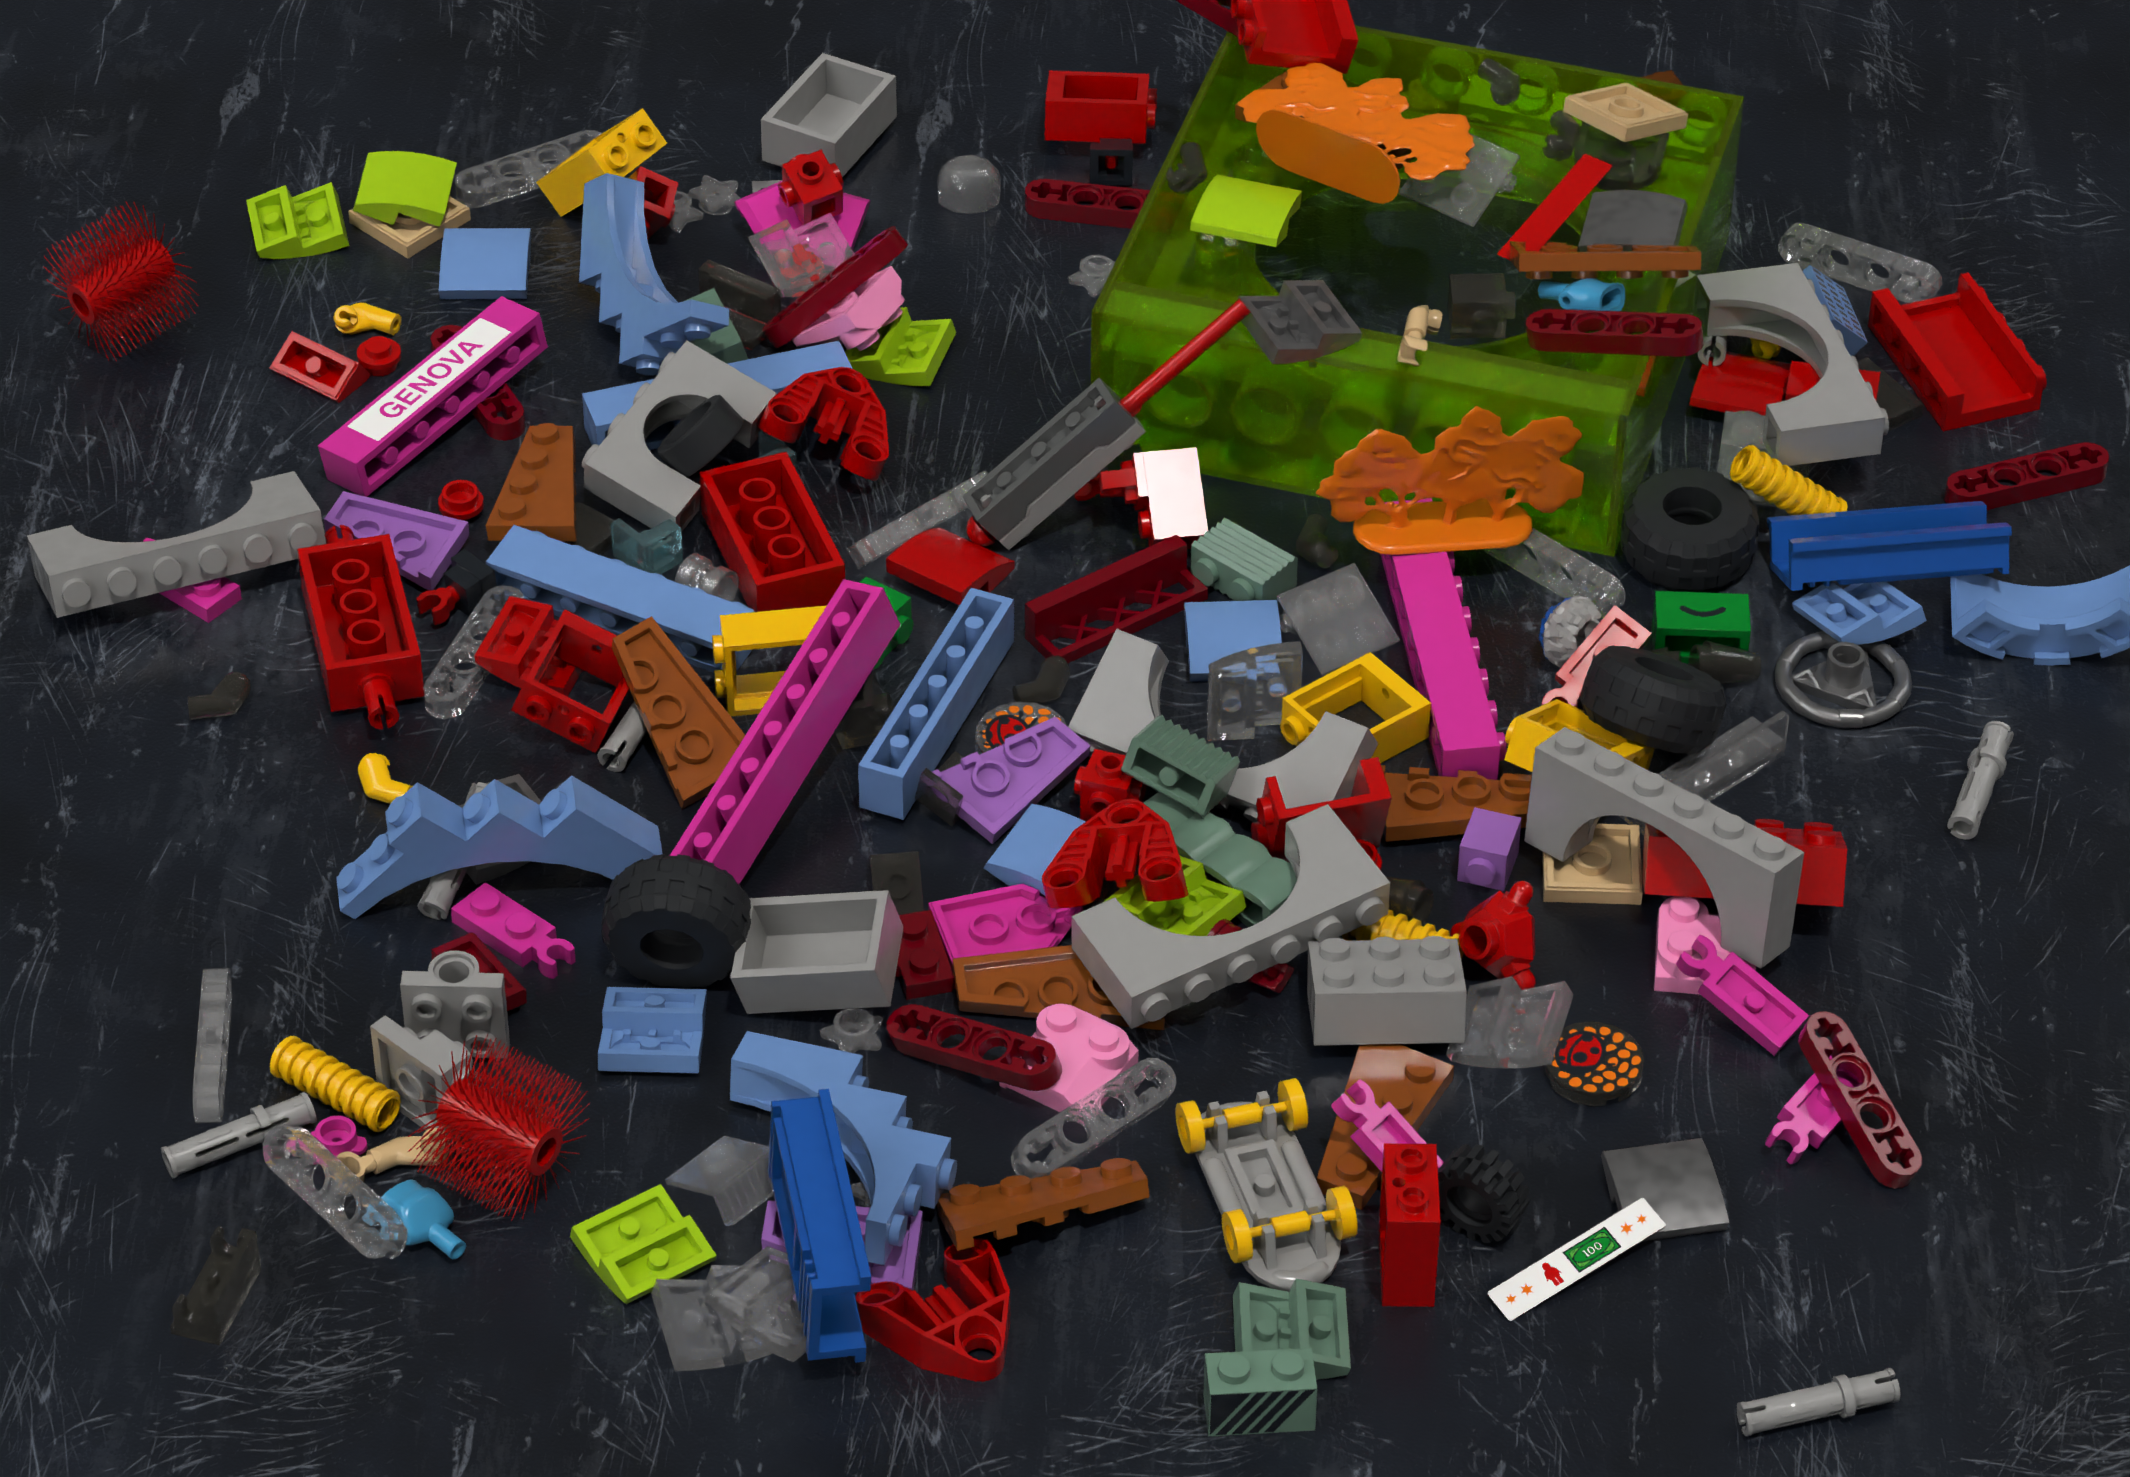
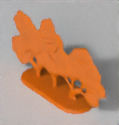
(1343, 130)
(1465, 470)

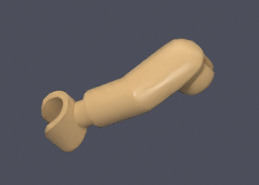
(1418, 323)
(393, 1154)

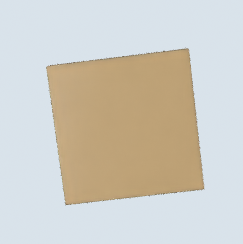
(1625, 112)
(409, 234)
(1599, 872)

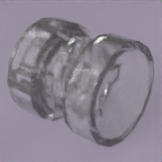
(700, 573)

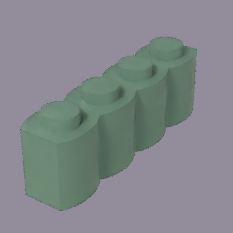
(1229, 858)

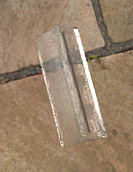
(1728, 759)

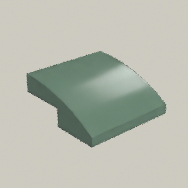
(1304, 1317)

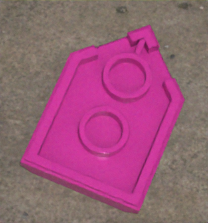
(767, 209)
(999, 922)

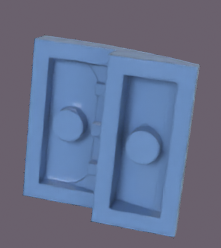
(485, 263)
(1860, 611)
(1227, 628)
(1032, 846)
(652, 1030)

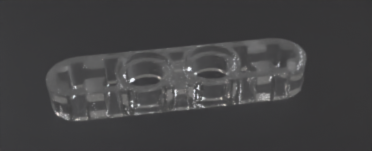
(488, 185)
(1860, 257)
(912, 523)
(1587, 577)
(465, 683)
(212, 1045)
(1092, 1117)
(330, 1199)

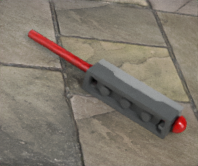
(1074, 447)

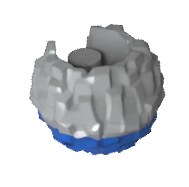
(1567, 627)

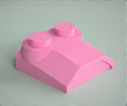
(859, 314)
(1678, 926)
(1088, 1051)

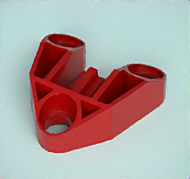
(836, 410)
(1112, 850)
(949, 1323)

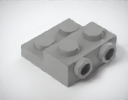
(410, 1063)

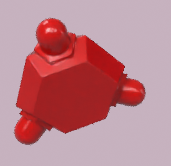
(1502, 934)

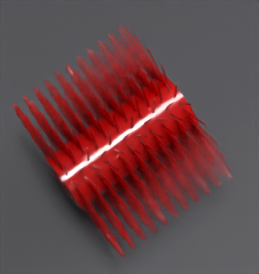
(121, 280)
(499, 1127)

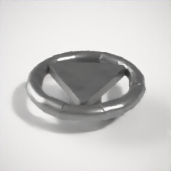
(1841, 680)

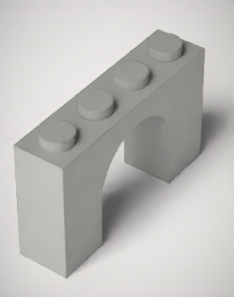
(625, 469)

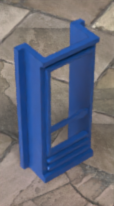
(1887, 544)
(819, 1225)

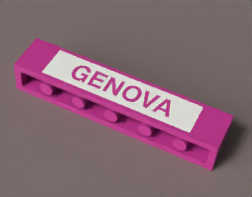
(432, 396)

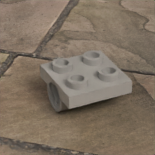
(457, 1002)

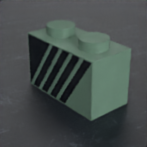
(1260, 1391)

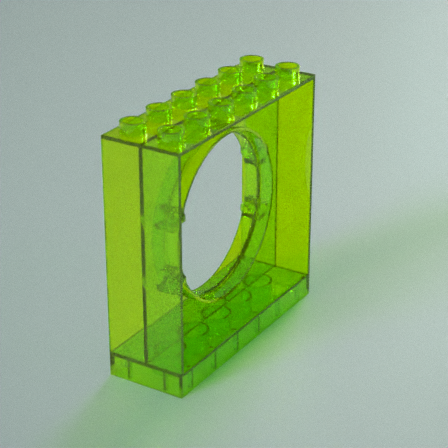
(1296, 419)

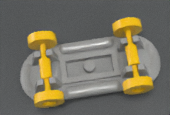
(1266, 1187)

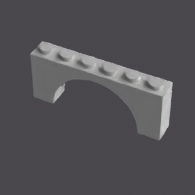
(1781, 307)
(94, 573)
(1127, 698)
(1745, 867)
(1159, 971)

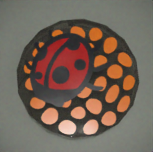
(1595, 1064)

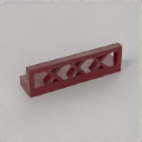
(1106, 594)

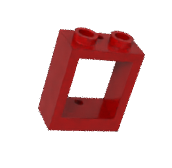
(1098, 106)
(573, 642)
(1409, 1225)

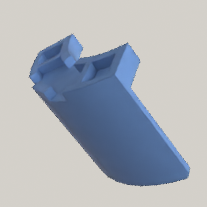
(2042, 620)

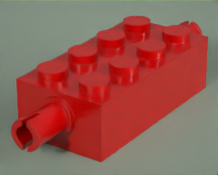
(361, 624)

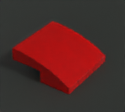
(1740, 384)
(948, 564)
(516, 643)

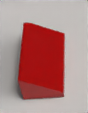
(319, 368)

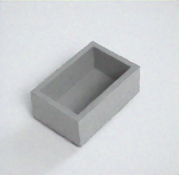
(830, 109)
(819, 952)
(1386, 991)

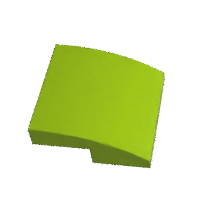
(404, 184)
(1246, 210)
(298, 224)
(905, 351)
(1191, 915)
(641, 1243)

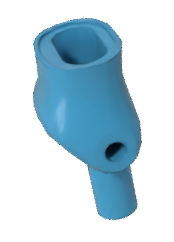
(1585, 294)
(425, 1216)

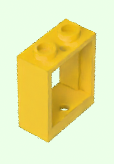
(612, 152)
(752, 631)
(1367, 681)
(1544, 721)

